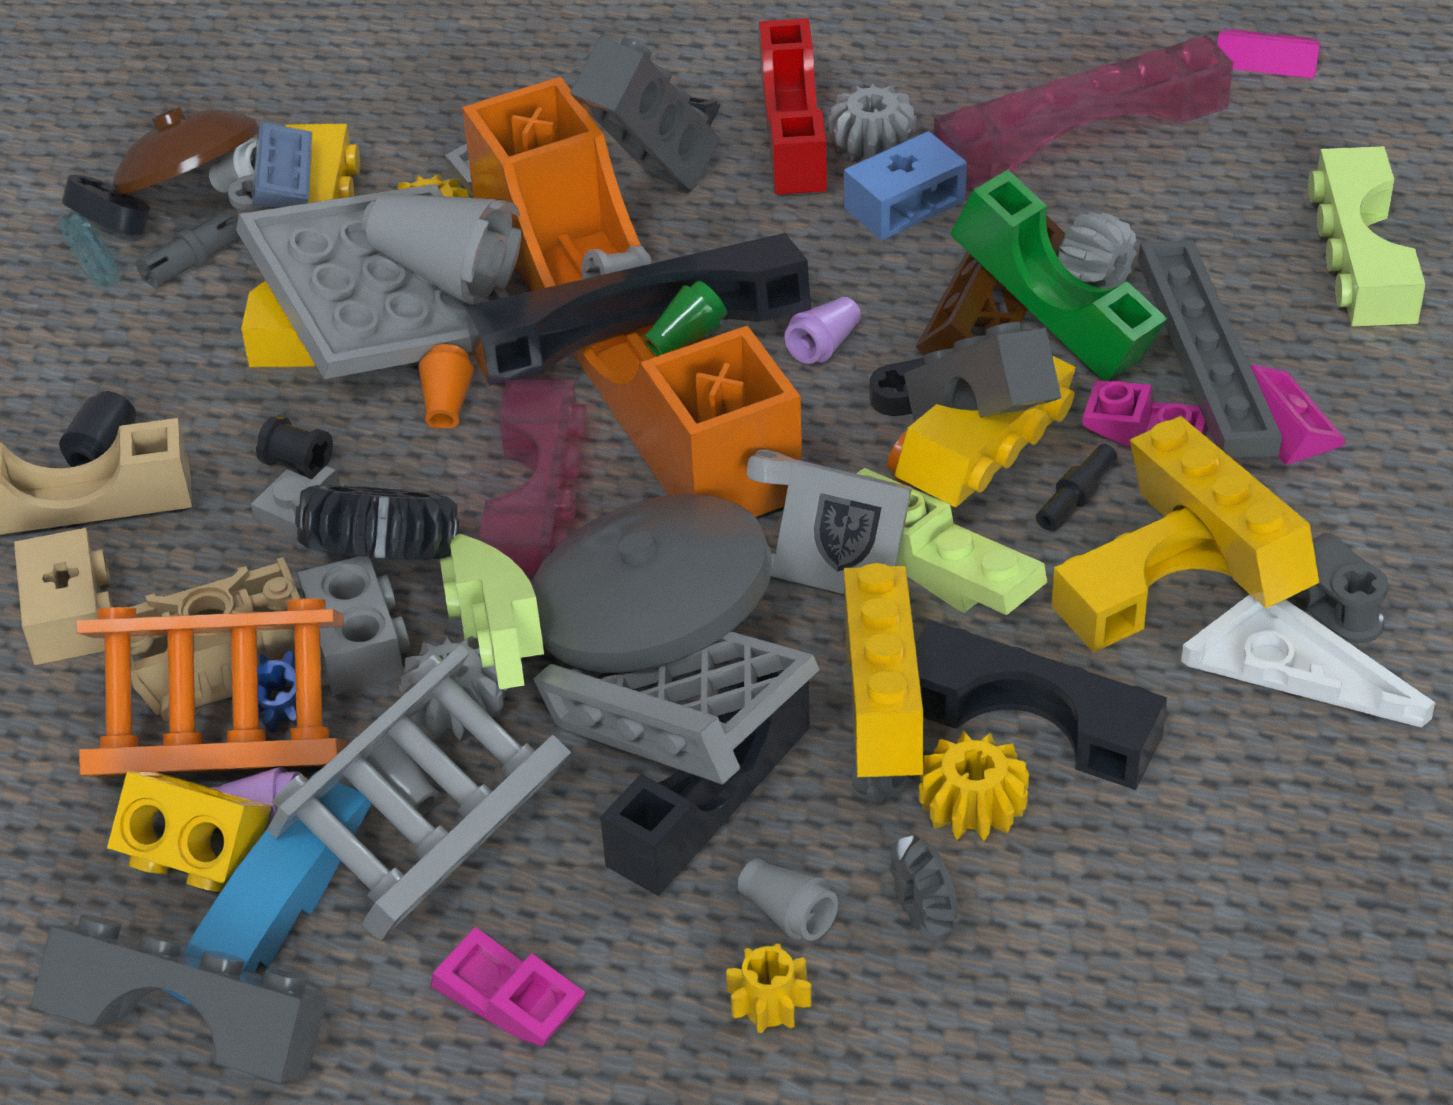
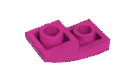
(1127, 410)

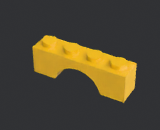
(958, 452)
(1257, 532)
(1107, 588)
(883, 671)

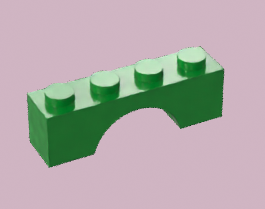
(1009, 237)

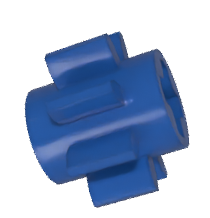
(274, 676)

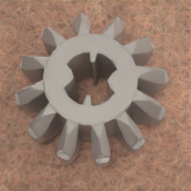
(871, 121)
(1098, 250)
(475, 680)

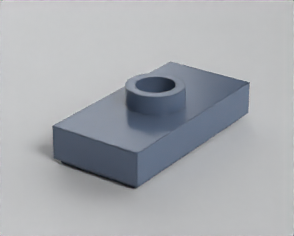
(282, 166)

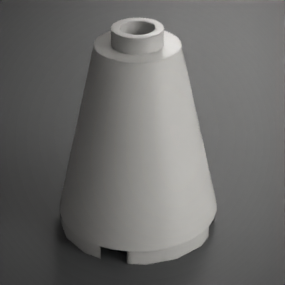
(449, 241)

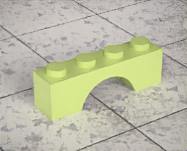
(1375, 277)

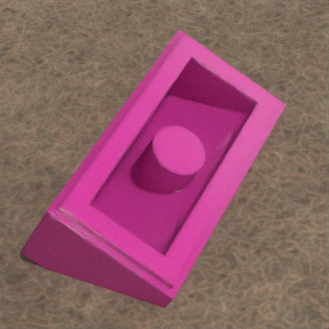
(1270, 52)
(1298, 418)

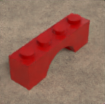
(791, 109)

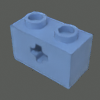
(905, 185)

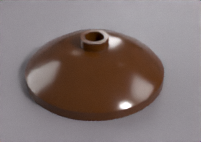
(181, 145)

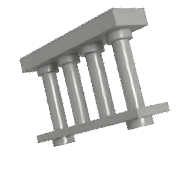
(437, 849)

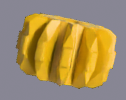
(974, 786)

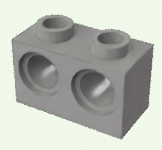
(370, 641)

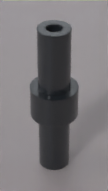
(1076, 487)

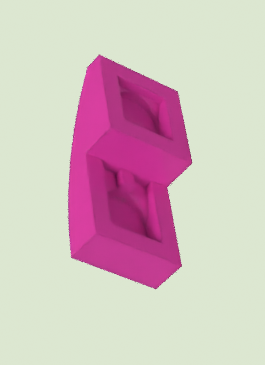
(513, 994)

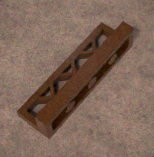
(971, 302)

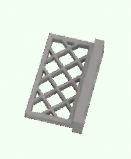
(677, 734)

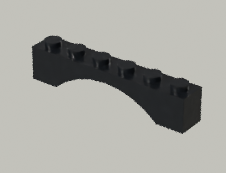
(540, 327)

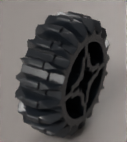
(376, 522)

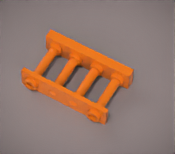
(183, 746)

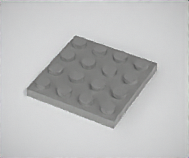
(343, 295)

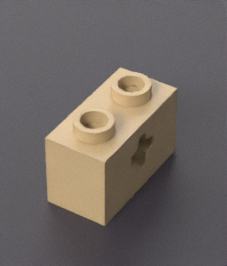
(58, 587)

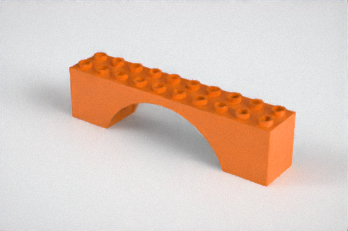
(686, 411)

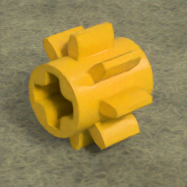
(768, 987)

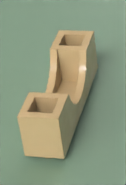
(136, 476)

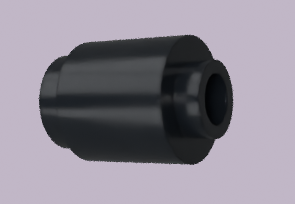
(95, 427)

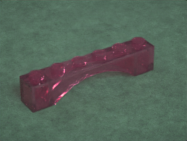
(1169, 83)

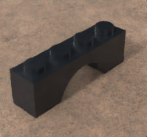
(1105, 720)
(665, 823)

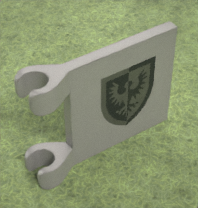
(831, 520)

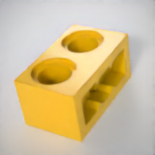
(190, 819)

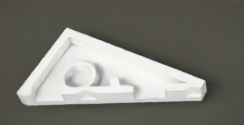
(1302, 657)

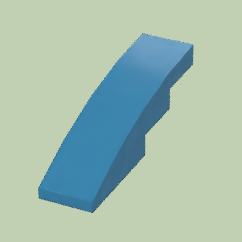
(273, 887)

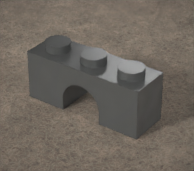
(987, 373)

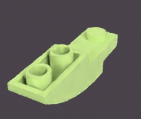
(960, 563)
(494, 606)

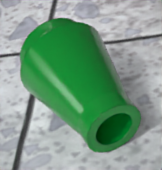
(688, 318)

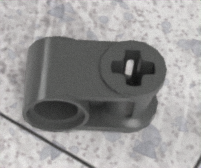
(1347, 592)

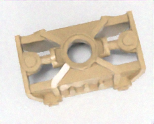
(244, 592)

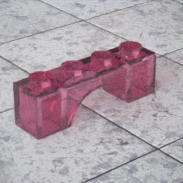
(540, 432)

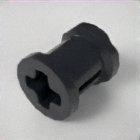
(294, 446)

